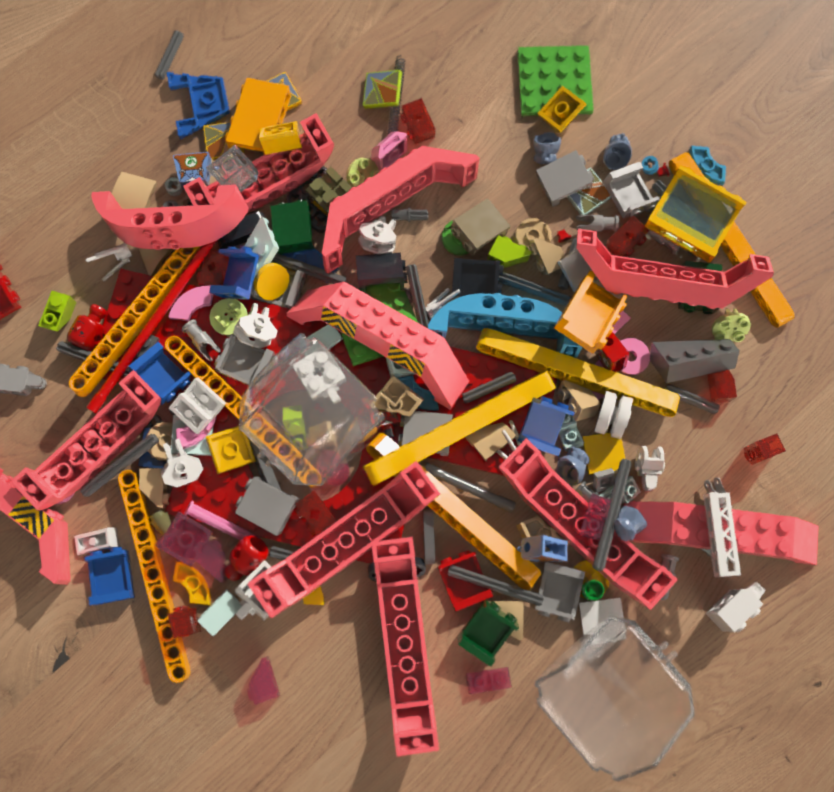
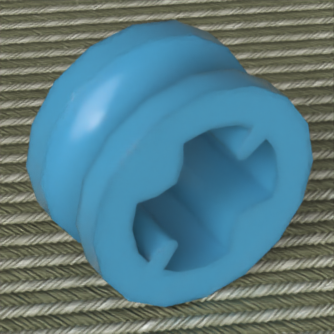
(655, 166)

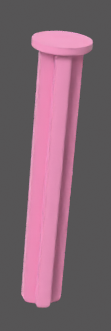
(216, 521)

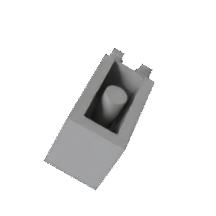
(19, 380)

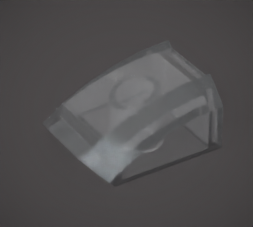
(233, 169)

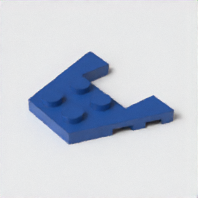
(207, 99)

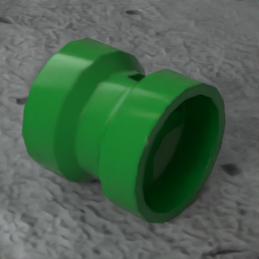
(592, 590)

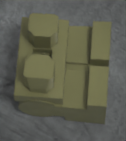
(328, 188)

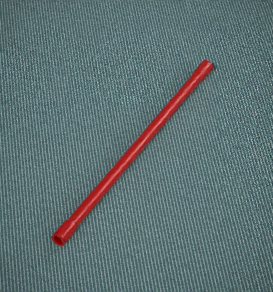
(100, 397)

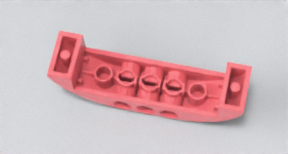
(277, 171)
(173, 226)
(91, 446)

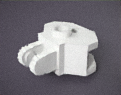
(378, 235)
(257, 327)
(180, 464)
(649, 467)

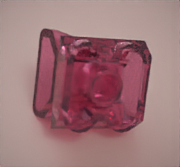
(184, 539)

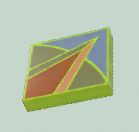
(382, 89)

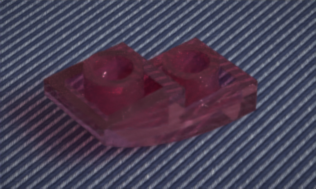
(595, 517)
(488, 680)

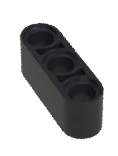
(241, 232)

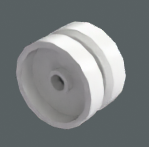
(614, 415)

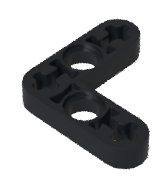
(303, 195)

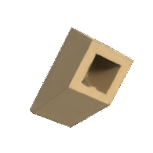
(546, 255)
(579, 400)
(153, 486)

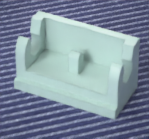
(219, 612)

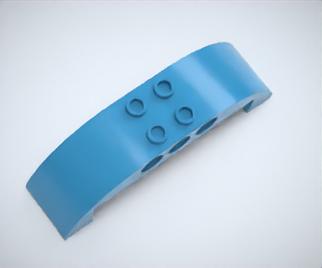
(506, 315)

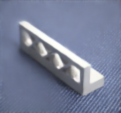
(716, 534)

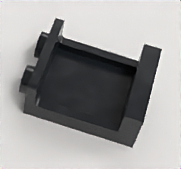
(380, 269)
(476, 276)

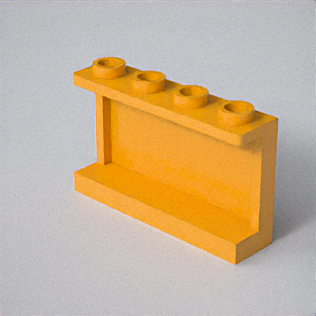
(259, 106)
(590, 315)

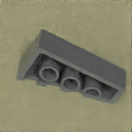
(692, 358)

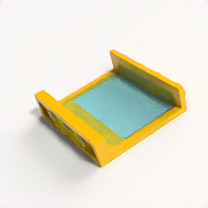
(695, 214)

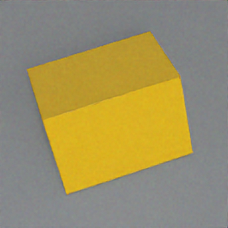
(561, 109)
(280, 138)

